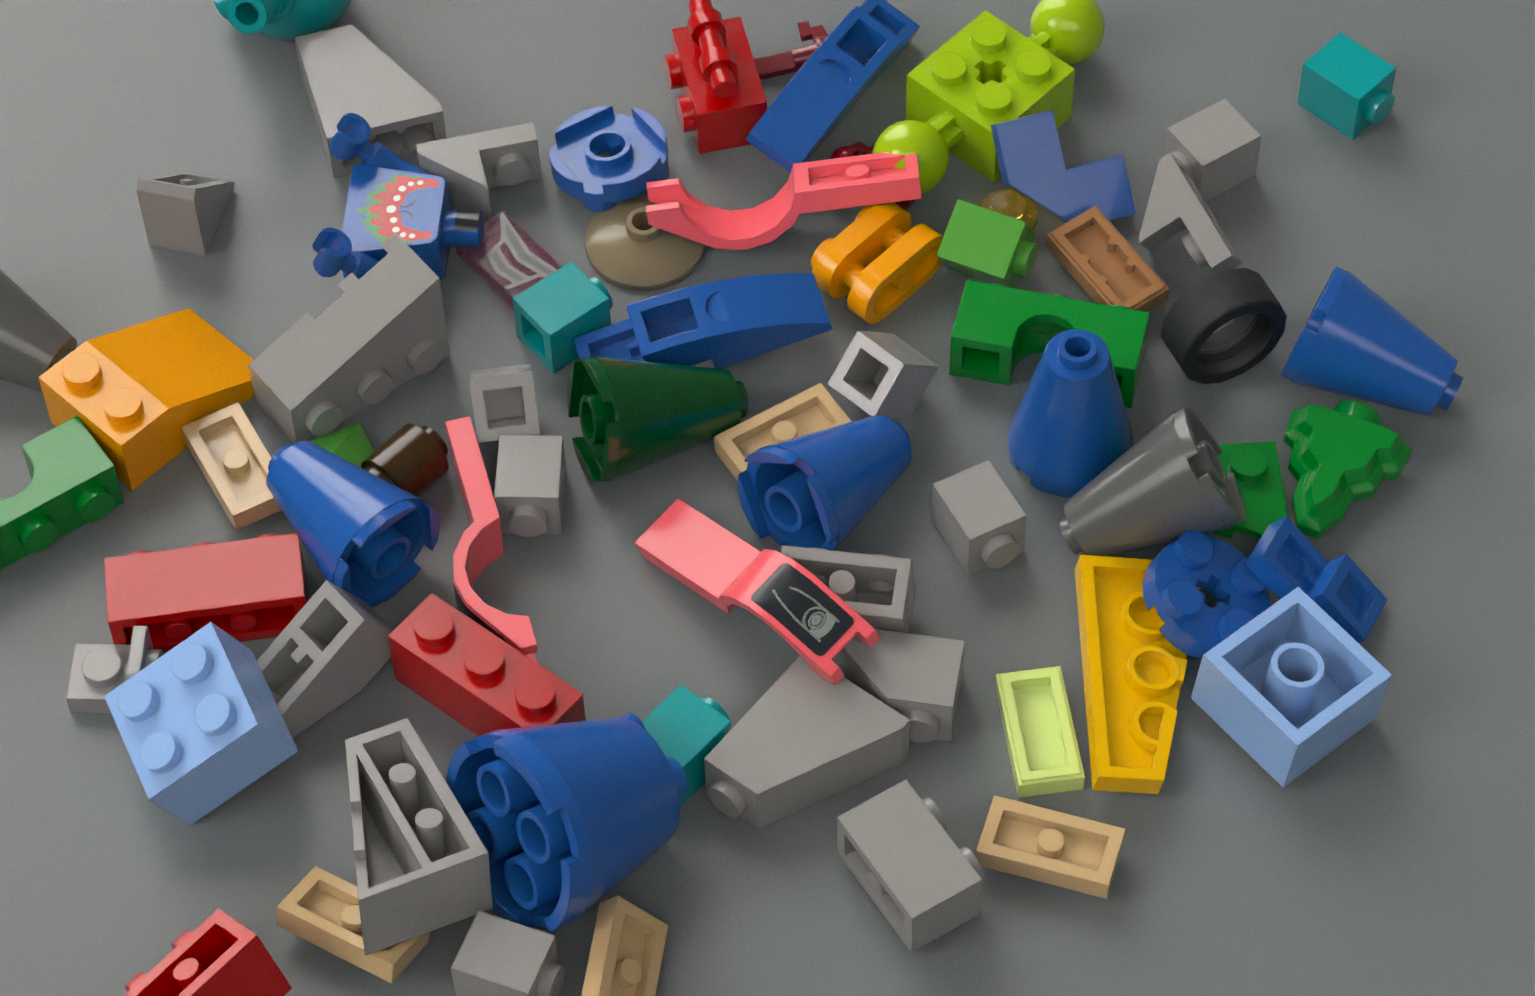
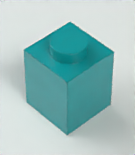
(1347, 86)
(558, 311)
(688, 731)

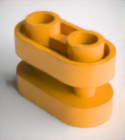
(877, 261)

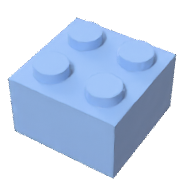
(1290, 686)
(200, 724)

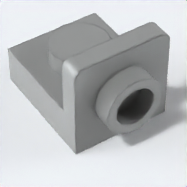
(103, 667)

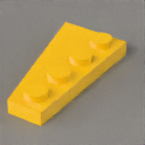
(1127, 675)

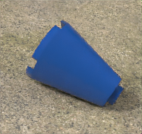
(1370, 351)
(1070, 416)
(823, 482)
(351, 520)

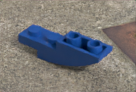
(832, 82)
(715, 322)

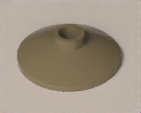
(636, 254)

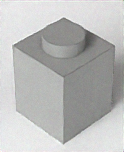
(1215, 148)
(883, 374)
(504, 402)
(530, 484)
(978, 518)
(506, 960)

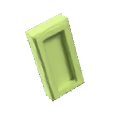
(1039, 731)

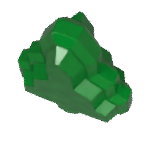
(1339, 460)

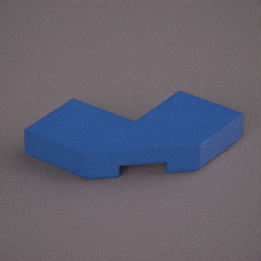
(1036, 169)

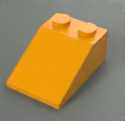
(144, 386)

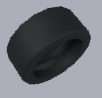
(1209, 305)

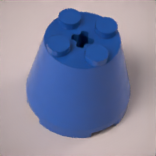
(566, 811)

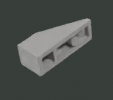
(324, 656)

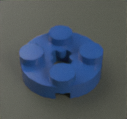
(602, 182)
(1206, 564)

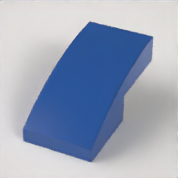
(1289, 561)

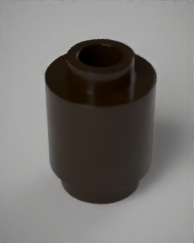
(410, 459)

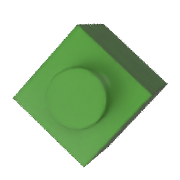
(987, 245)

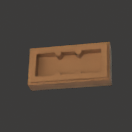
(1106, 263)

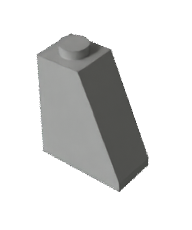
(353, 75)
(803, 747)

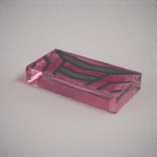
(508, 258)

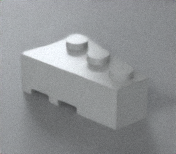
(356, 349)
(410, 839)

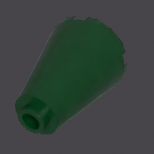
(647, 411)

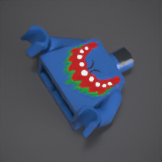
(389, 199)

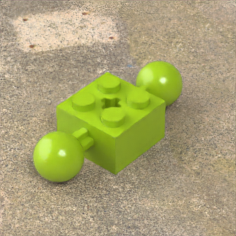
(988, 78)

